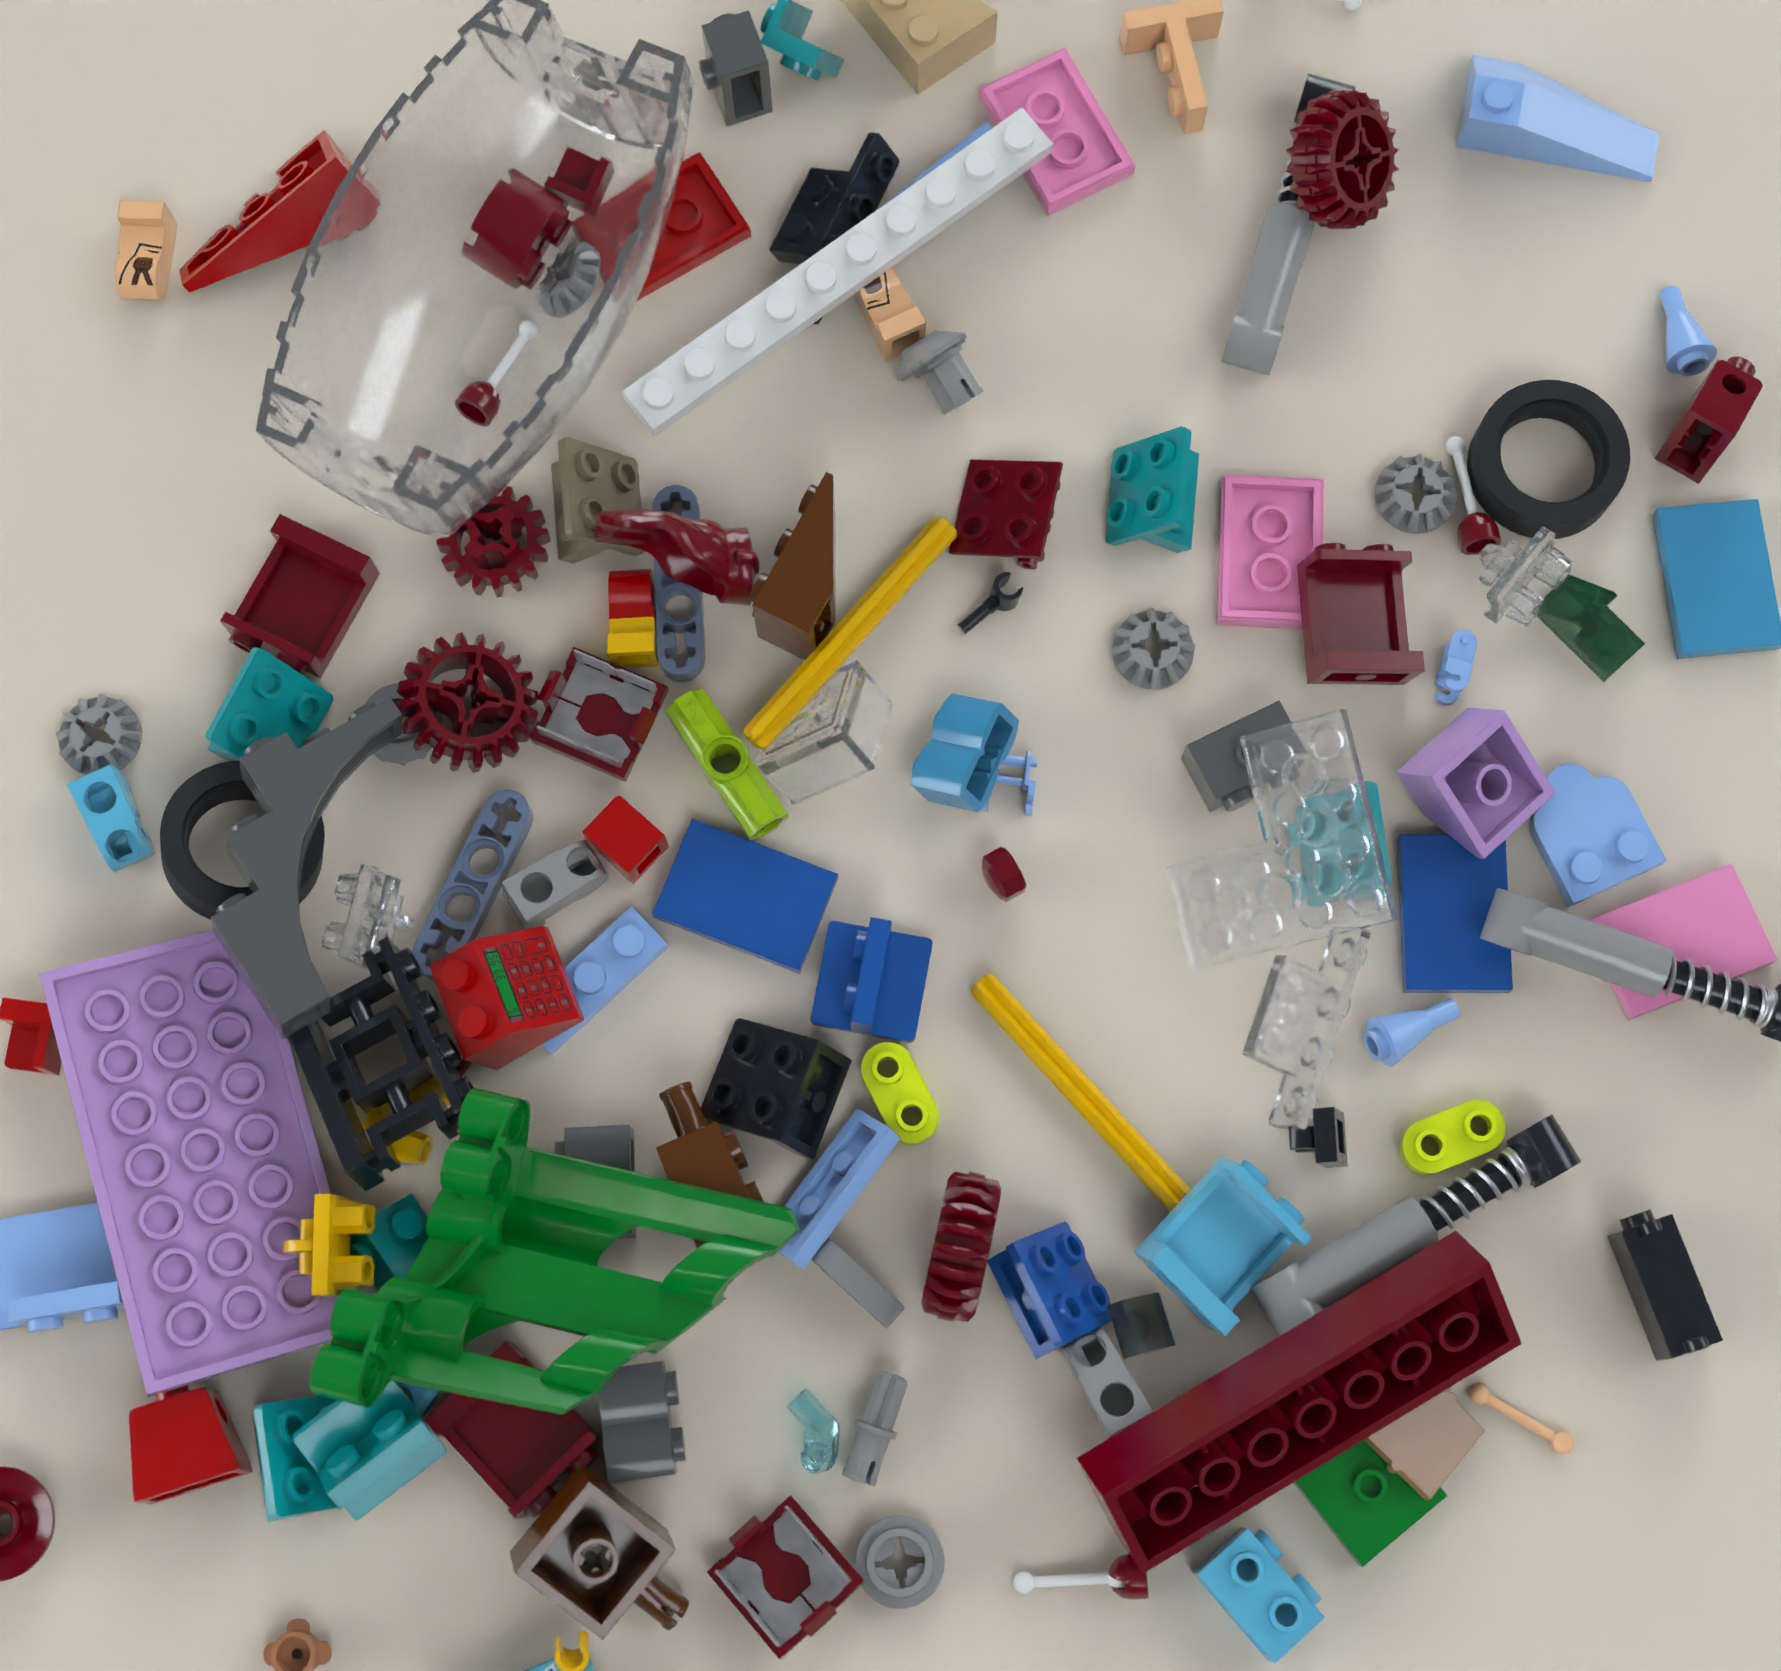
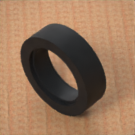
(1574, 407)
(187, 805)

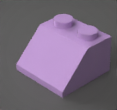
(1477, 780)

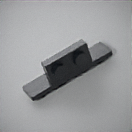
(835, 202)

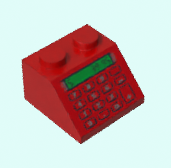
(506, 995)

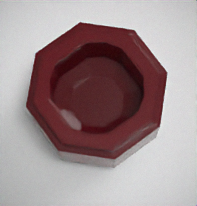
(1003, 874)

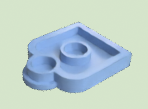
(1592, 834)

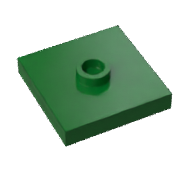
(1364, 1501)

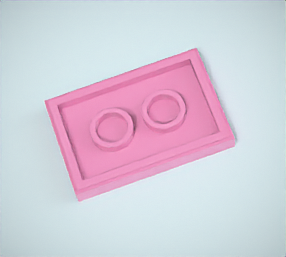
(1085, 146)
(1263, 535)
(1701, 922)

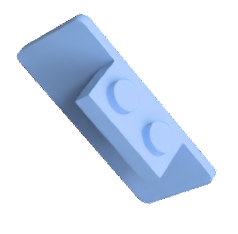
(56, 1270)

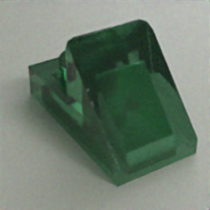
(1588, 627)

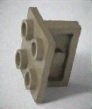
(587, 483)

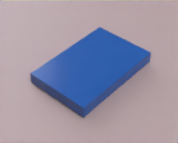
(745, 896)
(1442, 915)

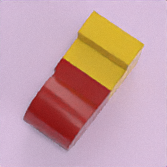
(632, 619)

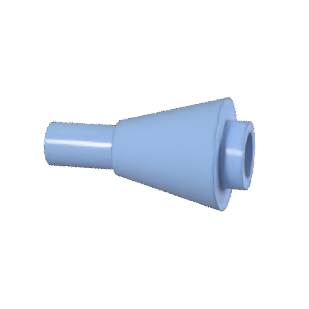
(1687, 345)
(1397, 1034)

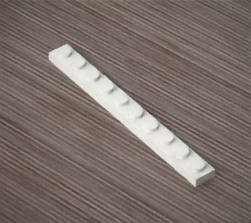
(837, 272)

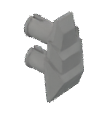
(941, 367)

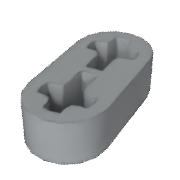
(857, 1283)

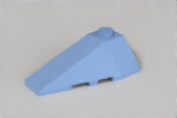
(1540, 120)

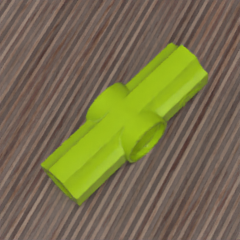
(708, 739)

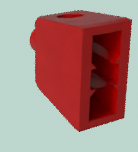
(183, 1445)

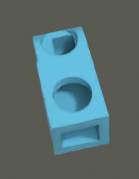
(112, 817)

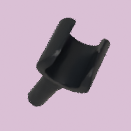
(994, 602)

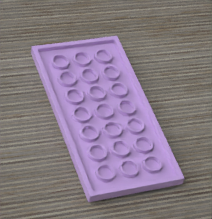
(192, 1156)

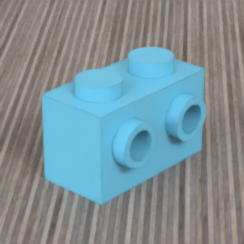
(1259, 1593)

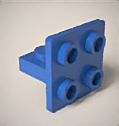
(871, 980)
(1050, 1288)

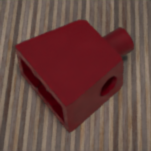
(1720, 403)

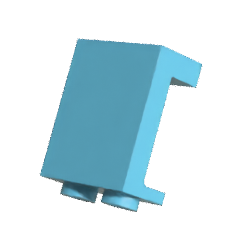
(1221, 1241)

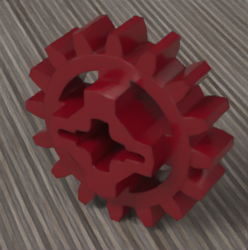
(498, 520)

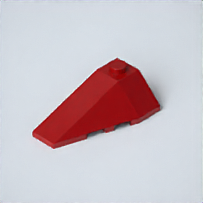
(275, 220)

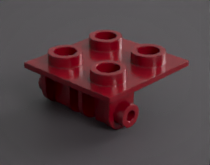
(1007, 509)

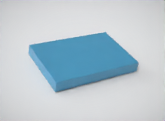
(1718, 578)

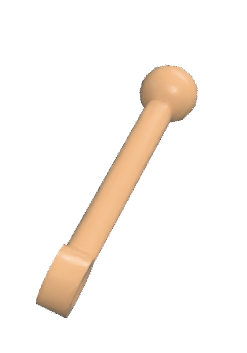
(1560, 1441)

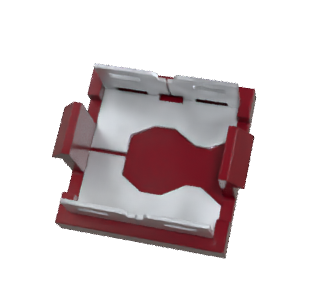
(598, 713)
(785, 1576)

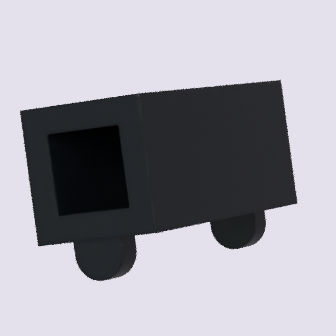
(1663, 1285)

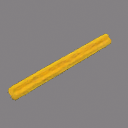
(849, 633)
(1080, 1091)

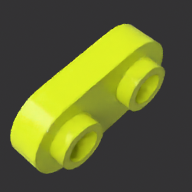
(899, 1093)
(1454, 1137)

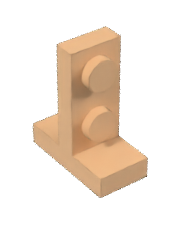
(1171, 32)

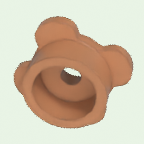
(298, 1635)

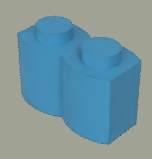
(964, 752)

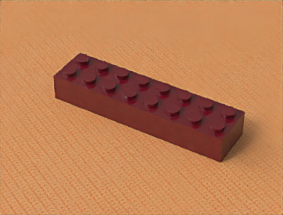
(1300, 1400)

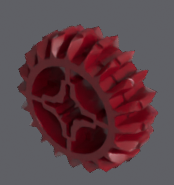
(1342, 159)
(448, 700)
(961, 1246)

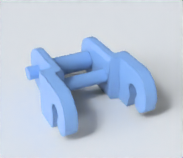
(1456, 666)
(1027, 785)

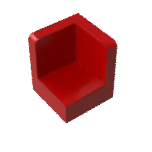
(625, 839)
(32, 1037)

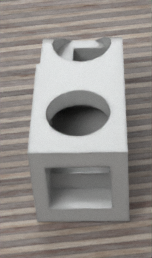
(553, 883)
(1106, 1382)

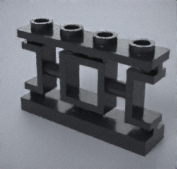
(338, 1081)

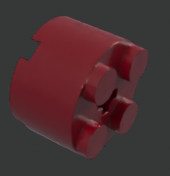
(517, 229)

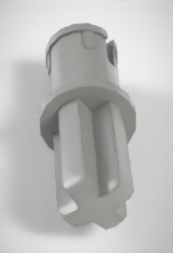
(875, 1428)

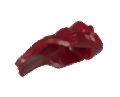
(687, 550)

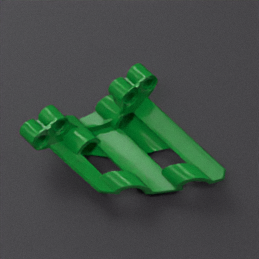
(522, 1243)

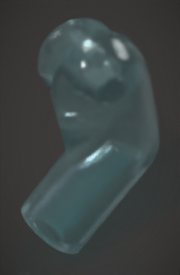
(821, 1434)

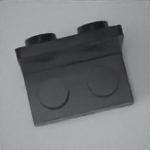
(776, 1086)

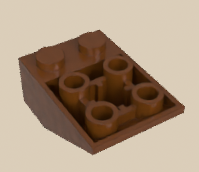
(798, 597)

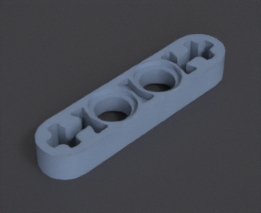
(668, 588)
(466, 882)

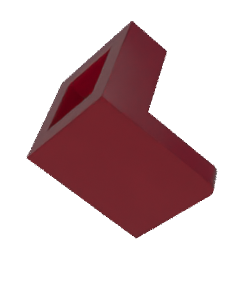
(581, 180)

